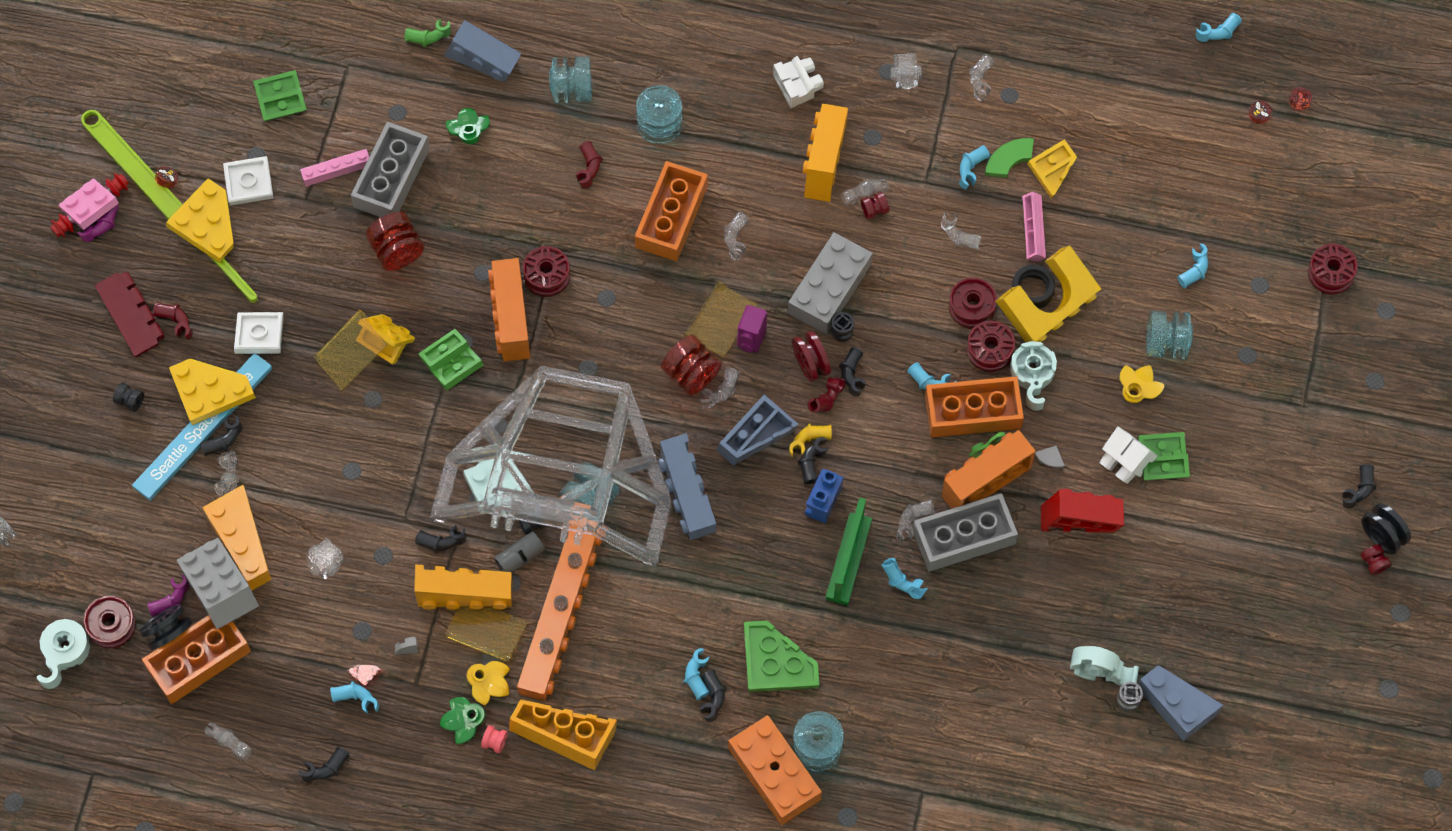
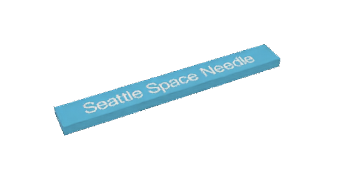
(190, 438)

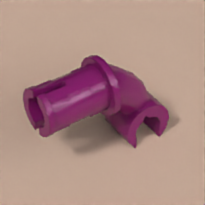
(103, 224)
(175, 598)

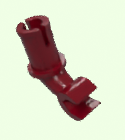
(593, 164)
(177, 315)
(826, 401)

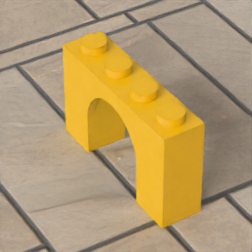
(1077, 288)

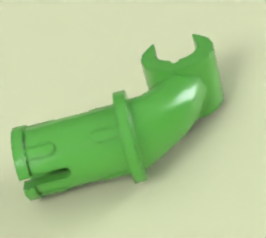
(427, 37)

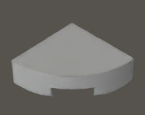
(1050, 457)
(409, 646)

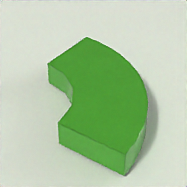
(1008, 156)

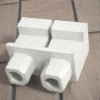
(795, 82)
(1127, 451)

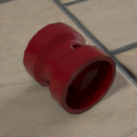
(874, 205)
(1375, 559)

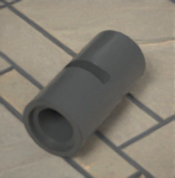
(519, 553)

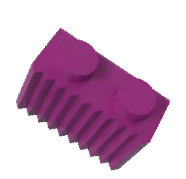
(751, 329)

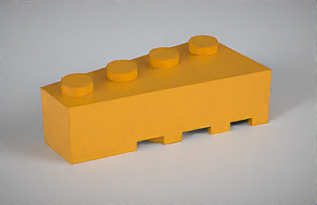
(824, 152)
(237, 531)
(462, 588)
(564, 732)

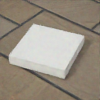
(248, 180)
(258, 333)

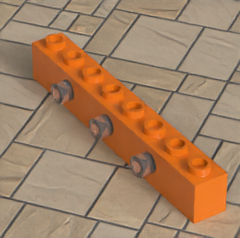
(557, 617)

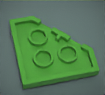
(776, 661)

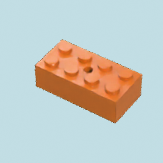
(671, 211)
(509, 310)
(974, 406)
(989, 471)
(178, 668)
(790, 787)

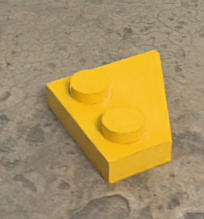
(1053, 166)

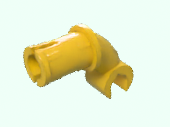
(808, 433)

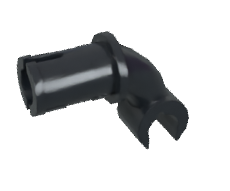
(848, 371)
(224, 441)
(807, 460)
(1364, 488)
(439, 543)
(717, 695)
(329, 769)

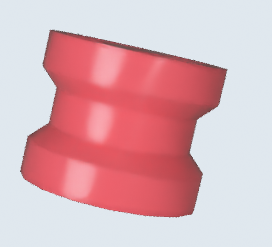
(494, 739)

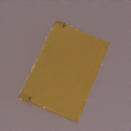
(719, 319)
(350, 350)
(487, 630)

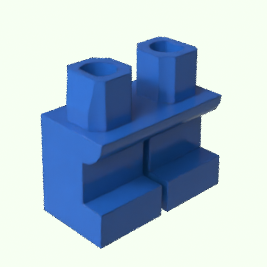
(824, 495)

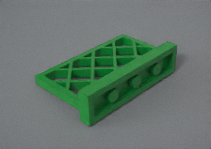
(849, 555)

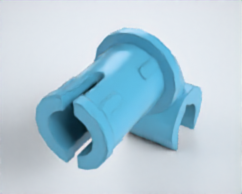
(1222, 32)
(969, 162)
(1198, 270)
(923, 378)
(899, 580)
(692, 675)
(354, 691)

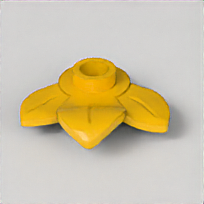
(1141, 382)
(492, 682)

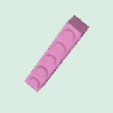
(334, 167)
(1034, 227)

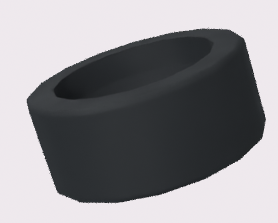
(1041, 273)

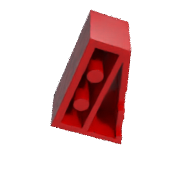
(1082, 510)

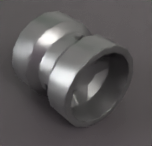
(1129, 701)

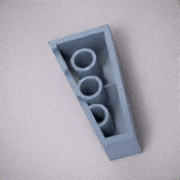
(686, 487)

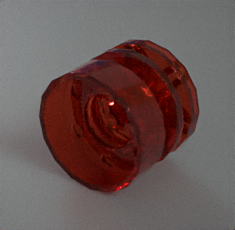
(394, 241)
(691, 364)

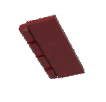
(130, 313)

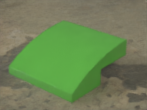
(279, 95)
(450, 359)
(1170, 459)

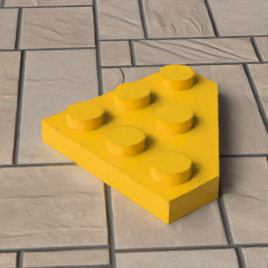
(205, 221)
(209, 389)

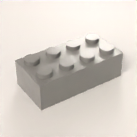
(390, 170)
(830, 282)
(965, 532)
(217, 583)

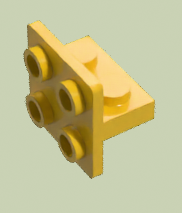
(393, 335)

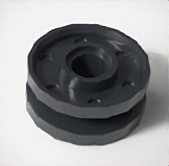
(1386, 528)
(165, 626)

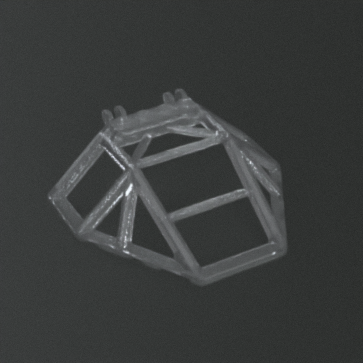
(560, 511)

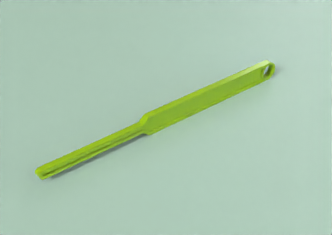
(145, 180)

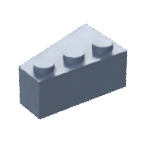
(482, 52)
(756, 430)
(1178, 702)

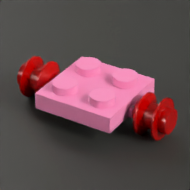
(88, 204)

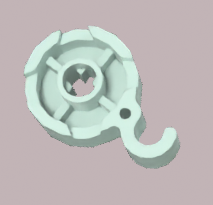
(1033, 378)
(62, 658)
(1100, 662)

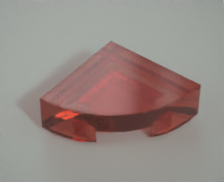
(364, 673)

